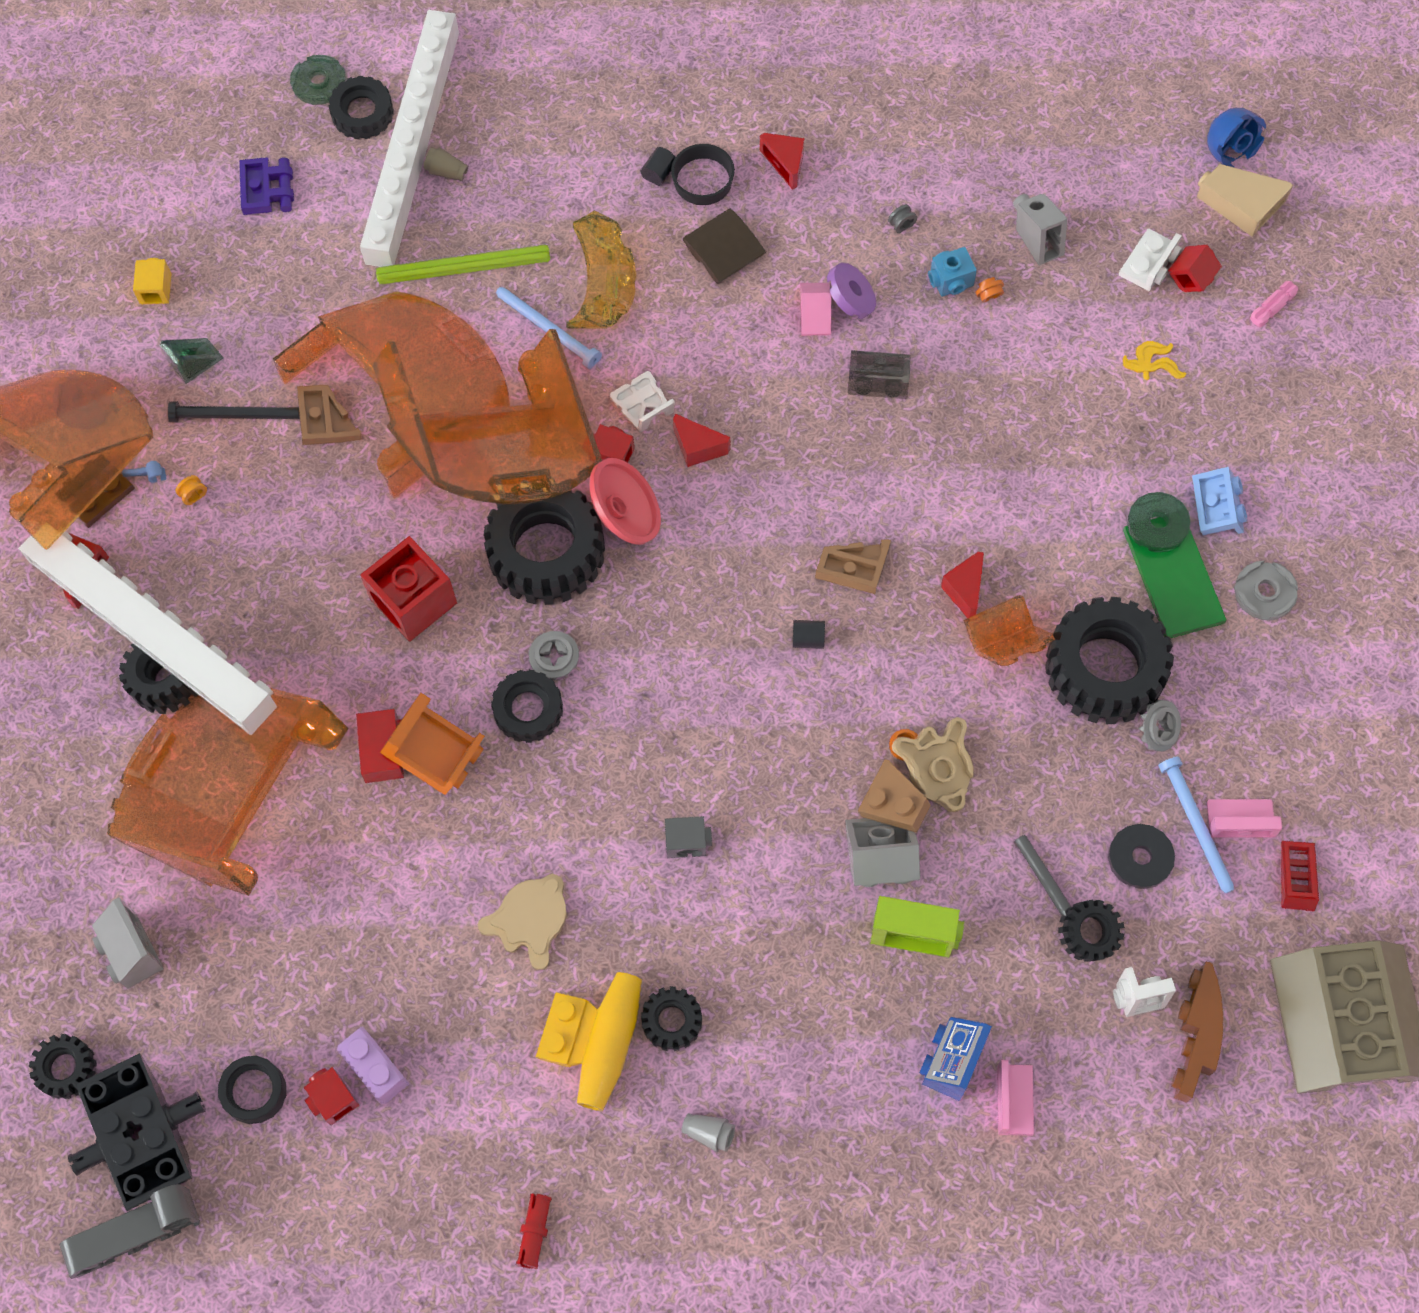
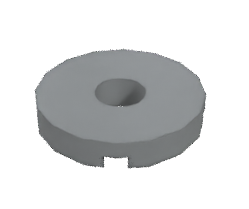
(1254, 602)

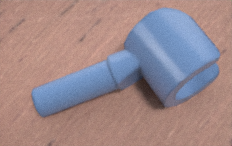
(152, 469)

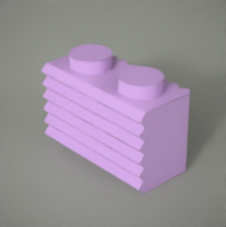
(372, 1065)

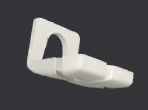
(640, 395)

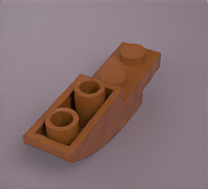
(1204, 1020)

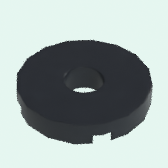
(1135, 874)

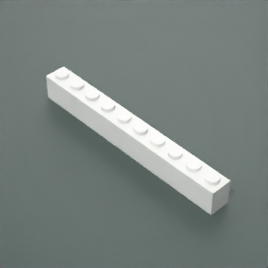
(409, 139)
(154, 631)

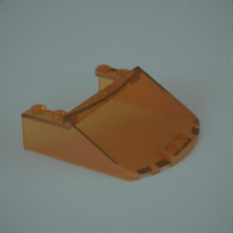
(440, 353)
(82, 433)
(498, 451)
(205, 780)

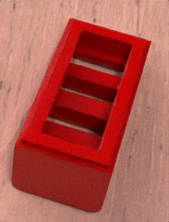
(1296, 895)

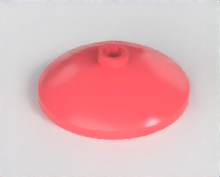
(624, 501)

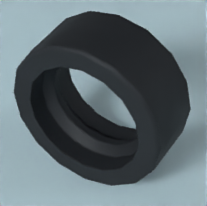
(231, 1074)

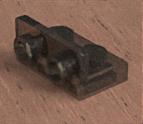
(879, 374)

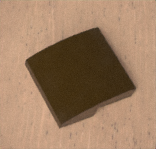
(724, 245)

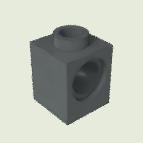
(687, 837)

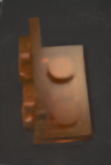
(1006, 632)

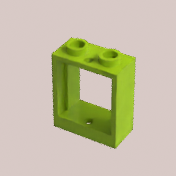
(916, 926)

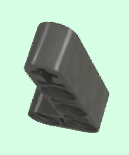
(130, 1232)

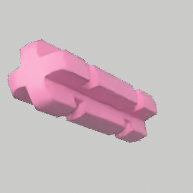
(1274, 303)

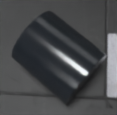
(658, 166)
(808, 634)

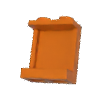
(432, 747)

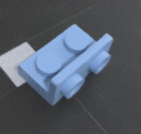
(1219, 502)

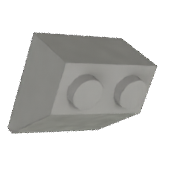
(881, 853)
(125, 944)

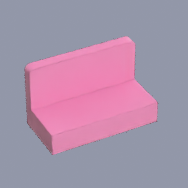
(1242, 818)
(1015, 1099)

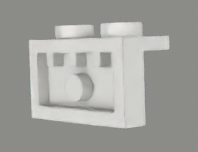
(1149, 259)
(1143, 998)

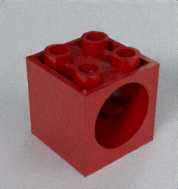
(409, 588)

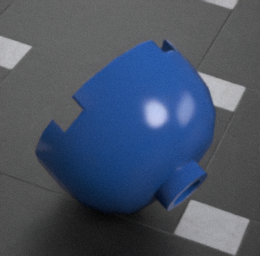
(1238, 130)

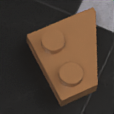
(323, 417)
(853, 565)
(894, 800)

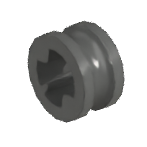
(902, 218)

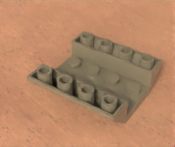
(1348, 1014)

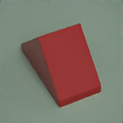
(784, 154)
(699, 442)
(963, 584)

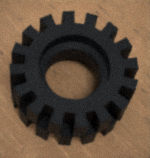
(1110, 930)
(666, 999)
(46, 1056)

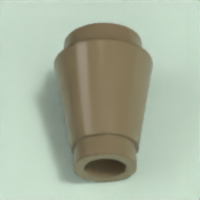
(445, 165)

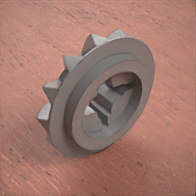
(542, 646)
(1168, 718)

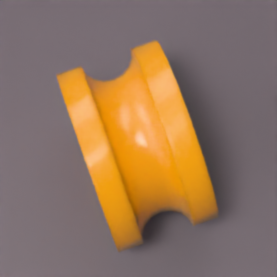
(191, 489)

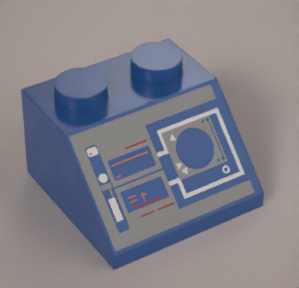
(955, 1057)

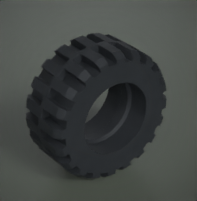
(548, 578)
(1122, 624)

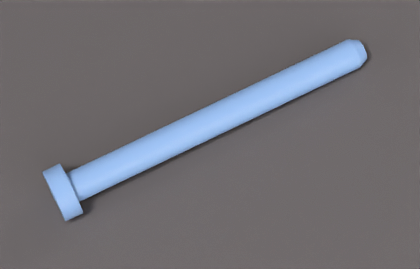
(589, 356)
(1172, 766)

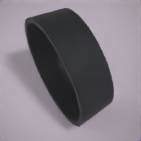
(703, 151)

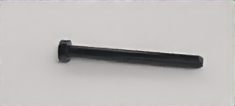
(225, 412)

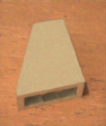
(1243, 196)

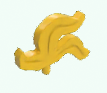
(1144, 354)

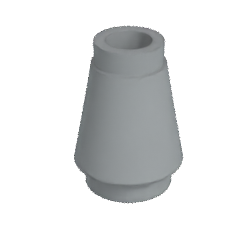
(710, 1131)

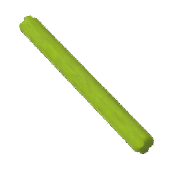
(463, 264)

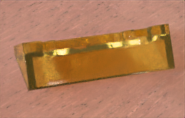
(609, 273)

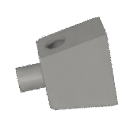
(1037, 220)

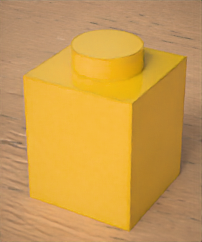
(152, 281)

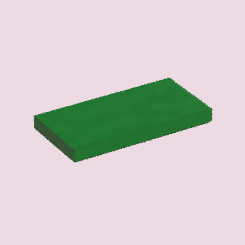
(1178, 585)

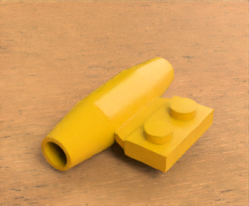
(593, 1037)

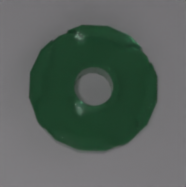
(316, 65)
(1158, 505)

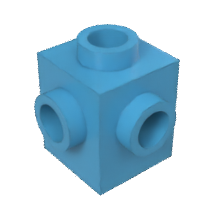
(952, 272)

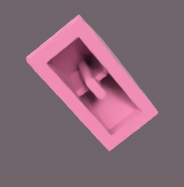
(815, 309)

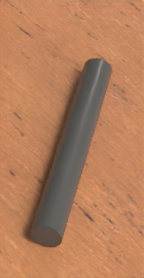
(1042, 874)

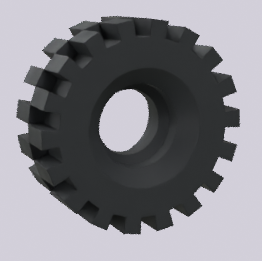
(153, 695)

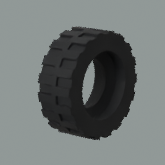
(361, 88)
(521, 683)

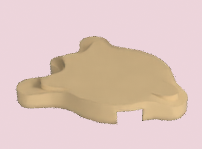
(939, 764)
(530, 918)

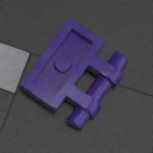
(256, 185)

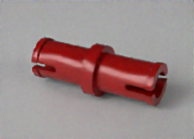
(533, 1231)

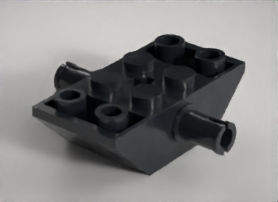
(119, 1104)

